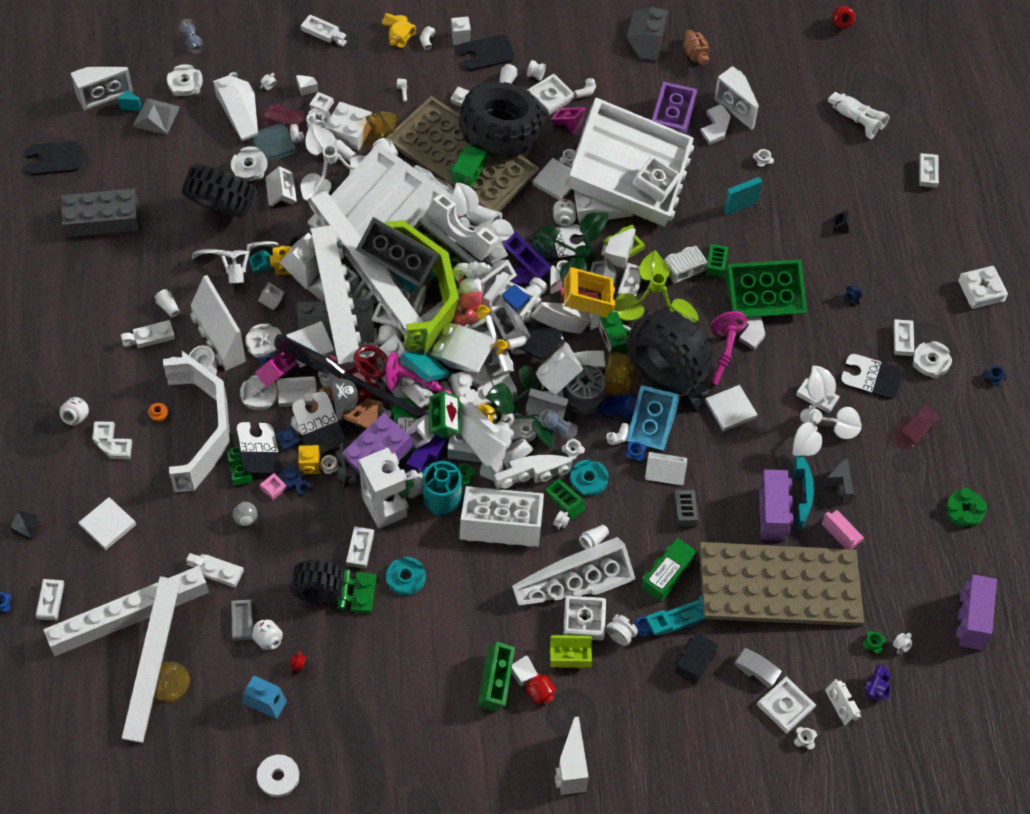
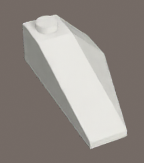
(239, 104)

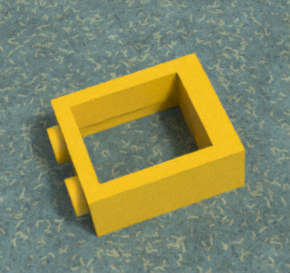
(580, 278)

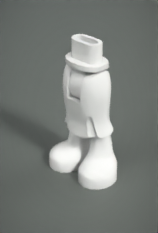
(859, 113)

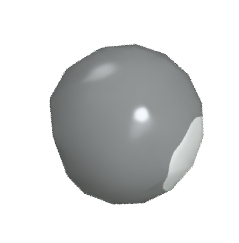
(245, 514)

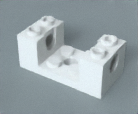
(379, 487)

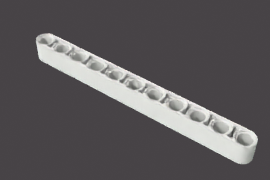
(370, 271)

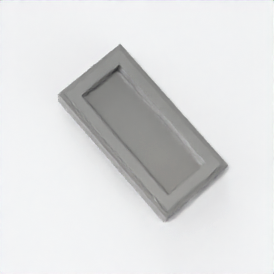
(241, 620)

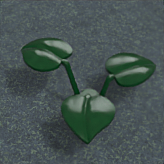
(590, 226)
(501, 397)

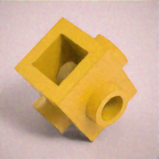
(278, 255)

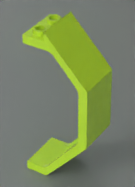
(424, 334)

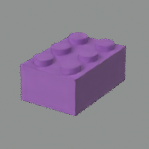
(675, 106)
(378, 436)
(775, 505)
(976, 612)

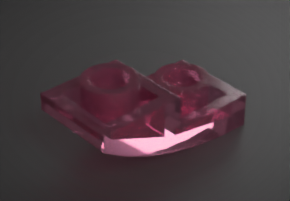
(281, 114)
(920, 424)

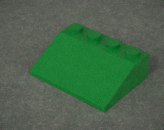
(766, 288)

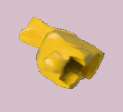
(399, 29)

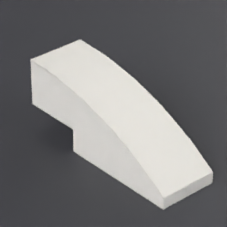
(561, 317)

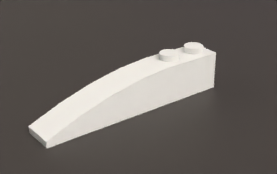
(579, 574)

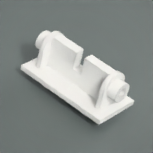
(415, 391)
(839, 697)

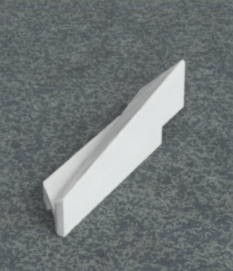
(481, 434)

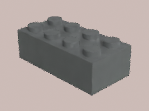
(100, 212)

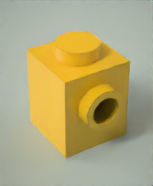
(309, 459)

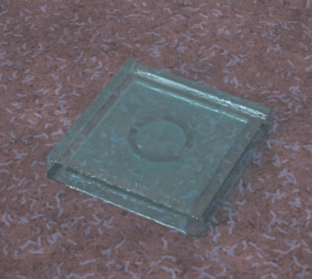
(274, 142)

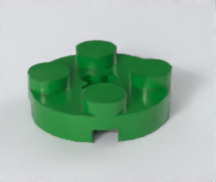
(966, 498)

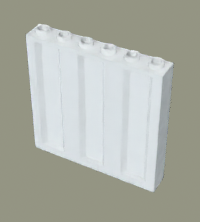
(614, 151)
(383, 189)

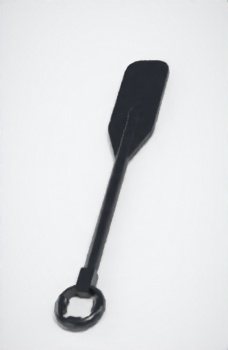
(324, 365)

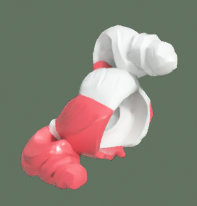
(471, 291)

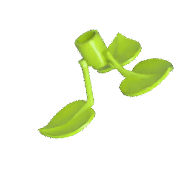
(656, 271)

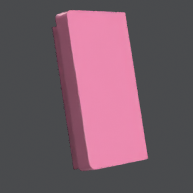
(842, 530)

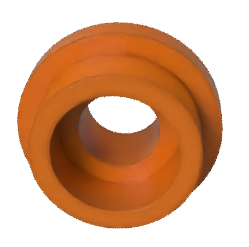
(160, 416)

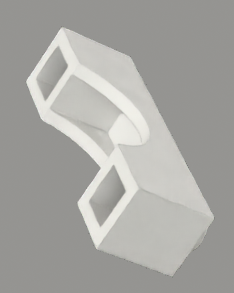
(443, 214)

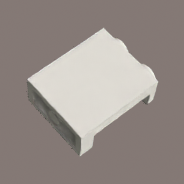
(494, 297)

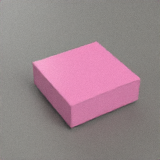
(273, 486)

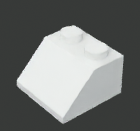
(302, 261)

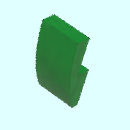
(238, 474)

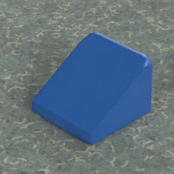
(515, 297)

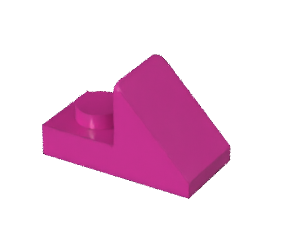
(570, 117)

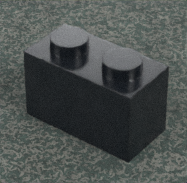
(696, 658)

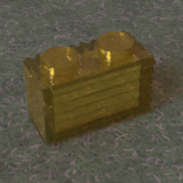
(617, 373)

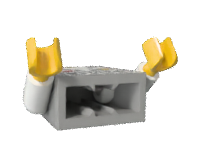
(509, 325)

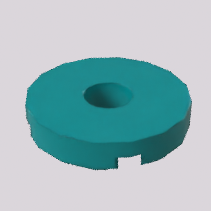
(585, 487)
(409, 586)

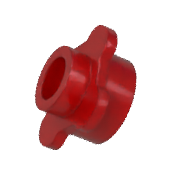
(297, 662)

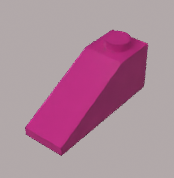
(275, 368)

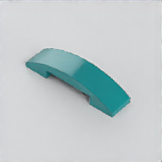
(802, 470)
(676, 619)

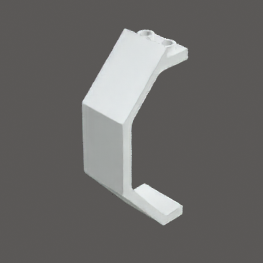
(186, 371)

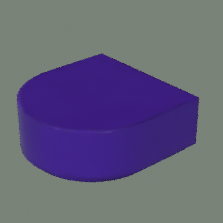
(523, 277)

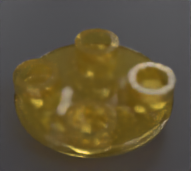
(172, 681)

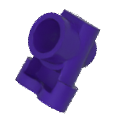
(878, 686)

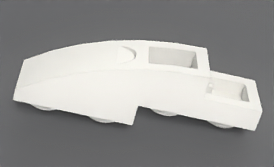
(539, 467)

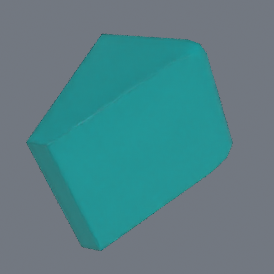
(129, 101)
(260, 261)

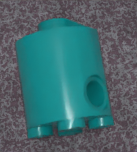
(442, 487)

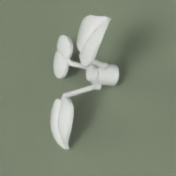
(319, 141)
(467, 201)
(235, 271)
(847, 426)

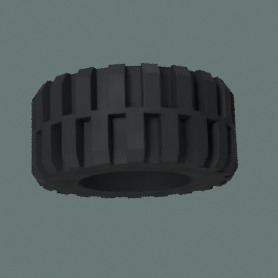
(218, 190)

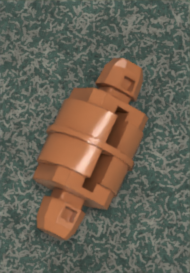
(696, 47)

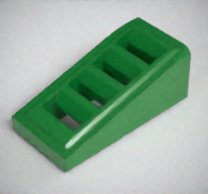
(716, 271)
(573, 507)

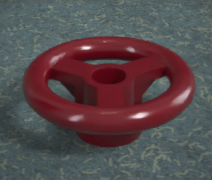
(369, 365)

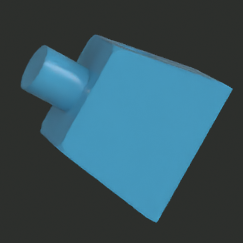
(261, 697)

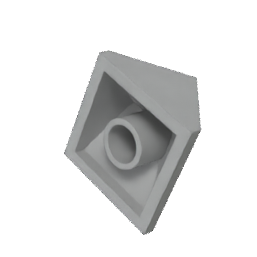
(156, 116)

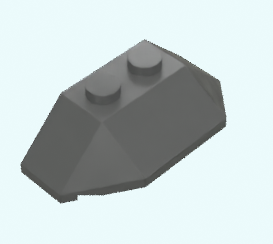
(647, 32)

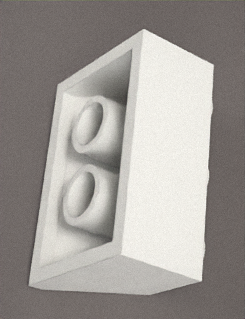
(495, 364)

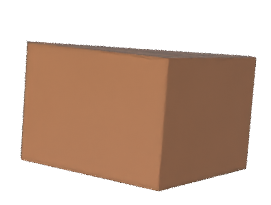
(365, 413)

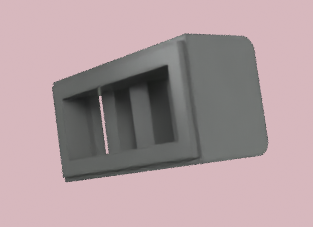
(686, 521)

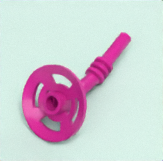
(729, 329)
(396, 371)

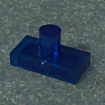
(620, 405)

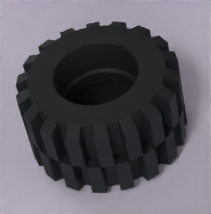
(317, 582)

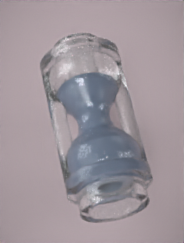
(194, 43)
(551, 420)

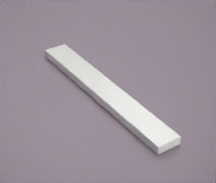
(151, 660)

